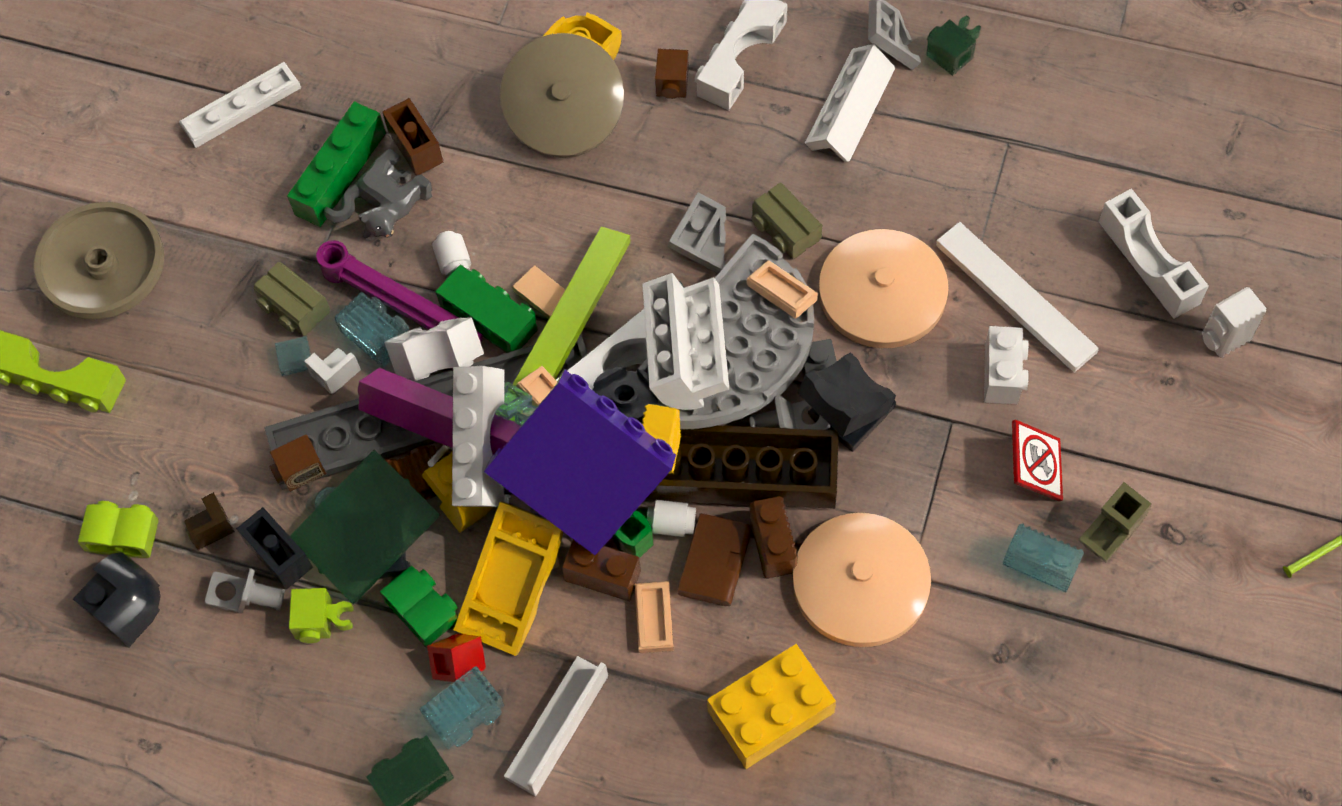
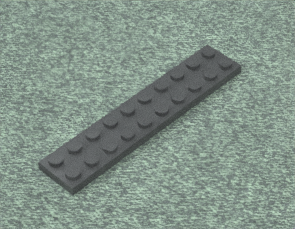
(348, 435)

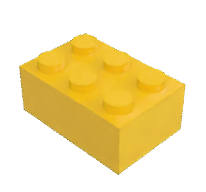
(771, 706)

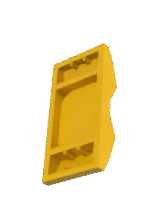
(509, 578)

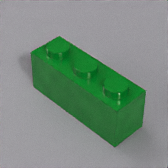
(491, 309)

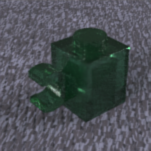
(952, 44)

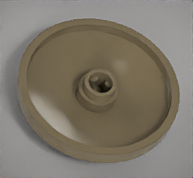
(562, 95)
(99, 260)

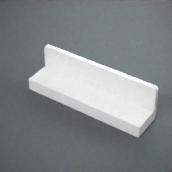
(851, 102)
(556, 725)

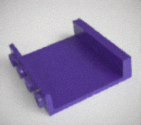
(581, 462)

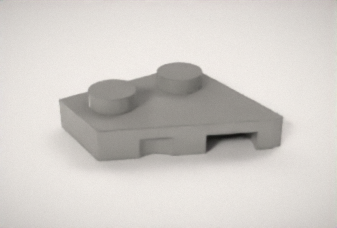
(888, 32)
(702, 233)

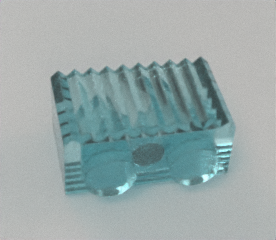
(370, 326)
(1043, 557)
(463, 708)

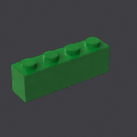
(337, 163)

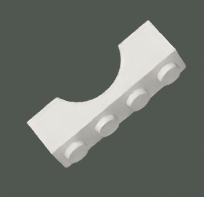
(722, 77)
(1131, 229)
(621, 349)
(476, 397)

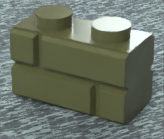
(786, 221)
(291, 299)

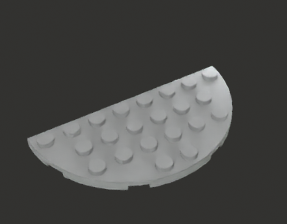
(761, 341)

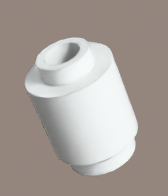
(450, 252)
(671, 518)

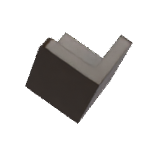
(209, 524)

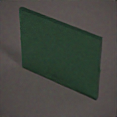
(364, 526)

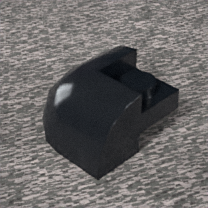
(121, 597)

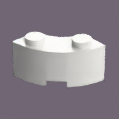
(442, 347)

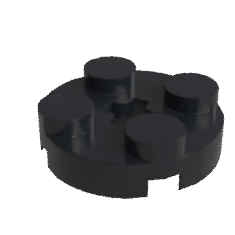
(619, 381)

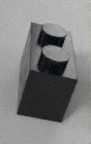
(274, 548)

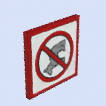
(1037, 460)

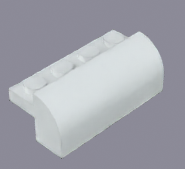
(684, 341)

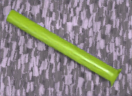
(1313, 556)

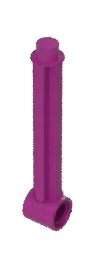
(378, 285)

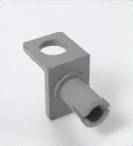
(786, 416)
(245, 592)

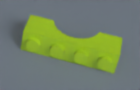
(90, 384)

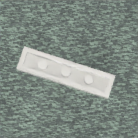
(240, 104)

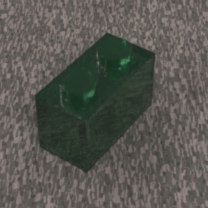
(410, 774)

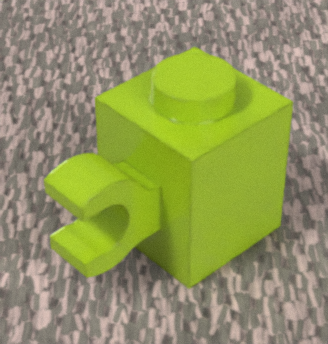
(313, 612)

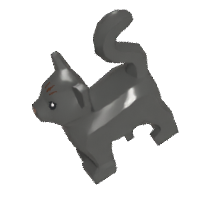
(381, 189)

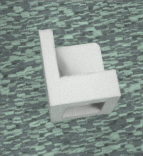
(333, 370)

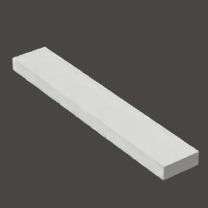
(1017, 297)

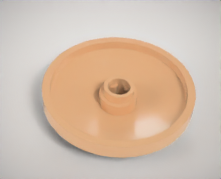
(883, 288)
(861, 579)

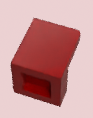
(455, 657)

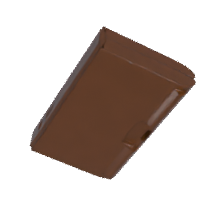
(714, 560)

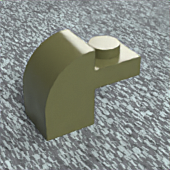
(1116, 523)

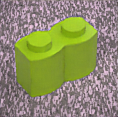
(117, 530)

